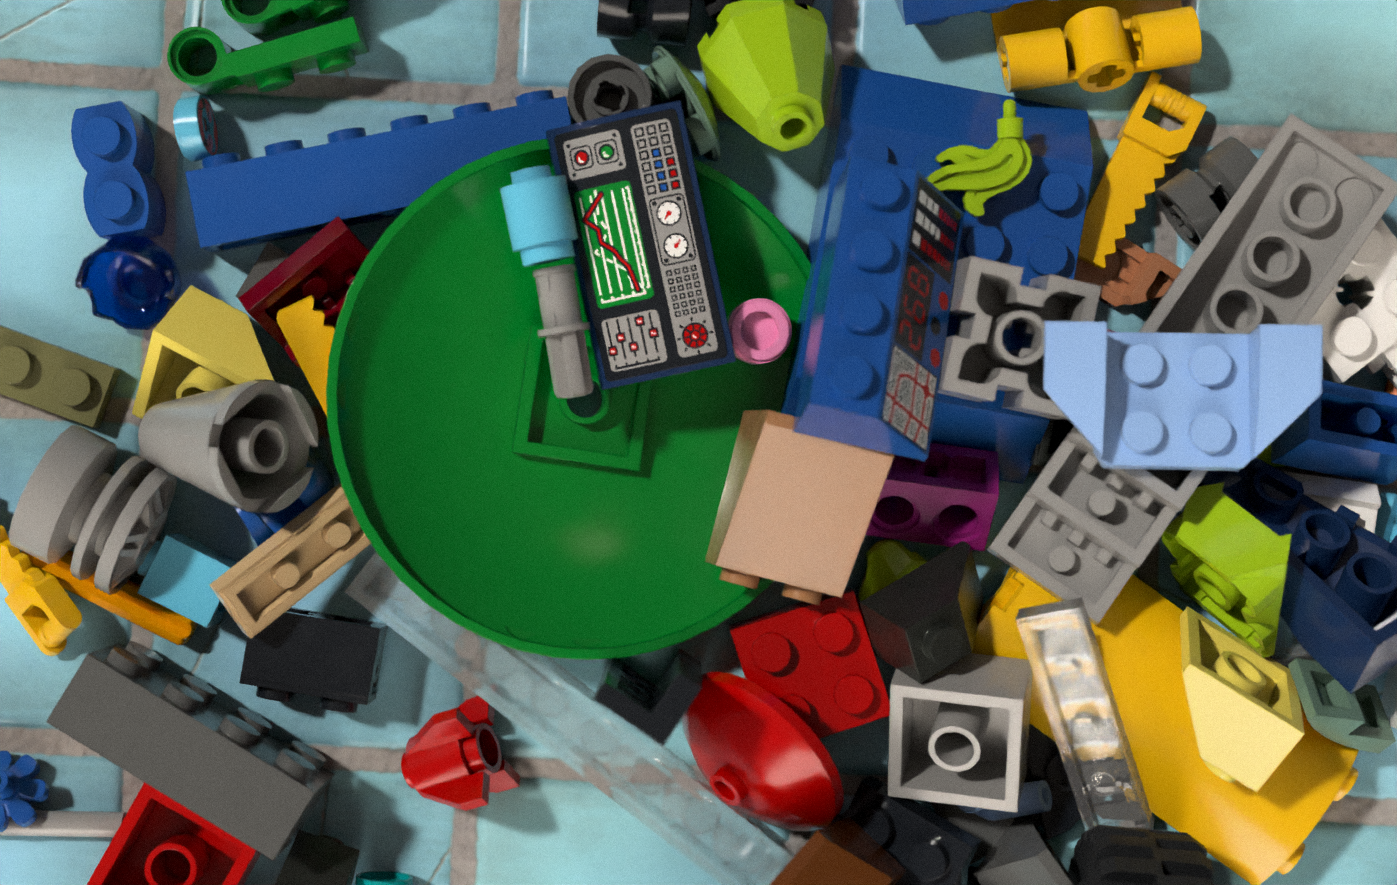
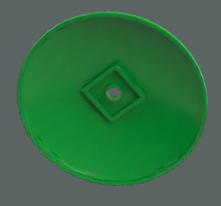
(487, 483)

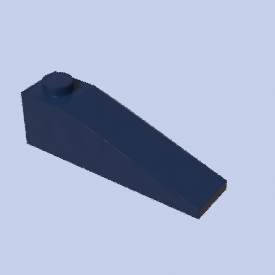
(1337, 577)

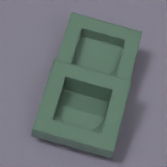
(1345, 718)

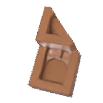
(1129, 275)

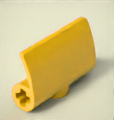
(1092, 41)

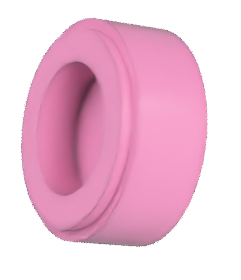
(759, 331)

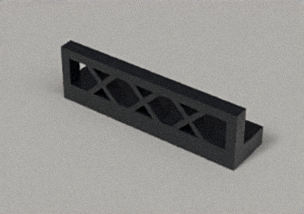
(651, 706)

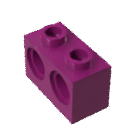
(939, 499)

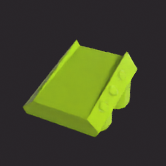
(1230, 565)

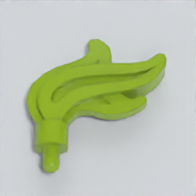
(986, 171)

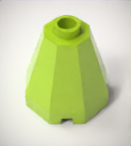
(770, 70)

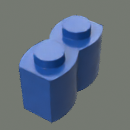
(118, 157)

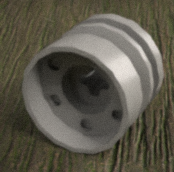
(81, 503)

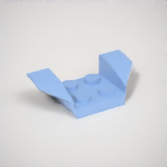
(1181, 395)

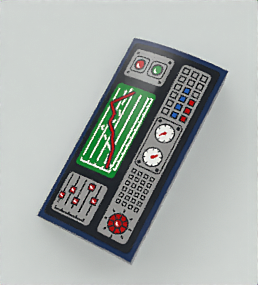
(642, 246)

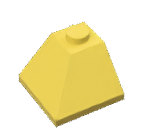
(197, 350)
(1238, 702)

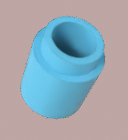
(539, 216)

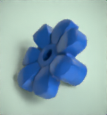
(19, 789)

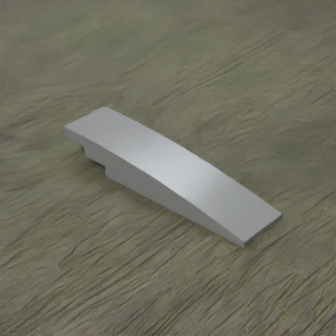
(1260, 263)

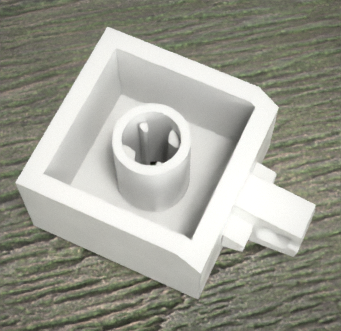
(1367, 328)

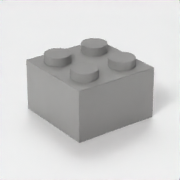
(962, 733)

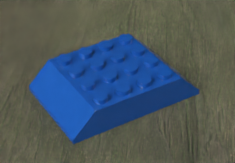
(1025, 227)

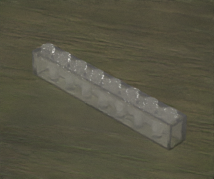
(585, 735)

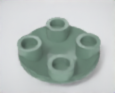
(674, 81)

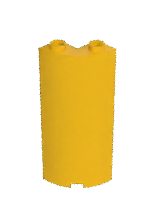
(1143, 662)

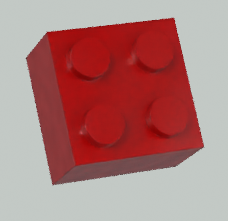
(815, 662)
(171, 846)

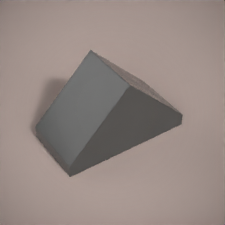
(1022, 858)

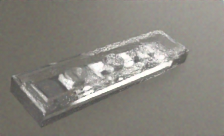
(1084, 714)

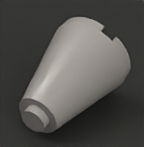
(235, 443)

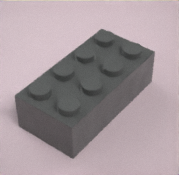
(192, 746)

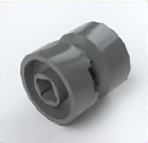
(607, 87)
(1186, 195)

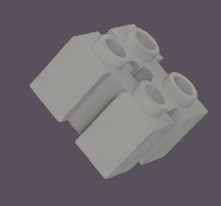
(988, 301)

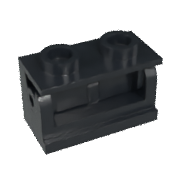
(316, 657)

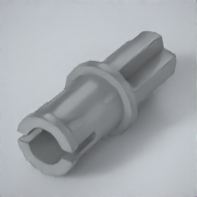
(563, 331)

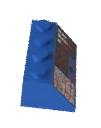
(880, 311)

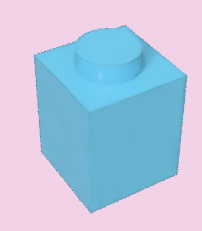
(180, 576)

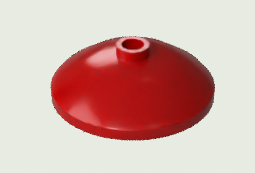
(761, 755)

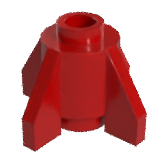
(458, 758)

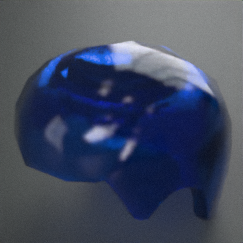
(130, 281)

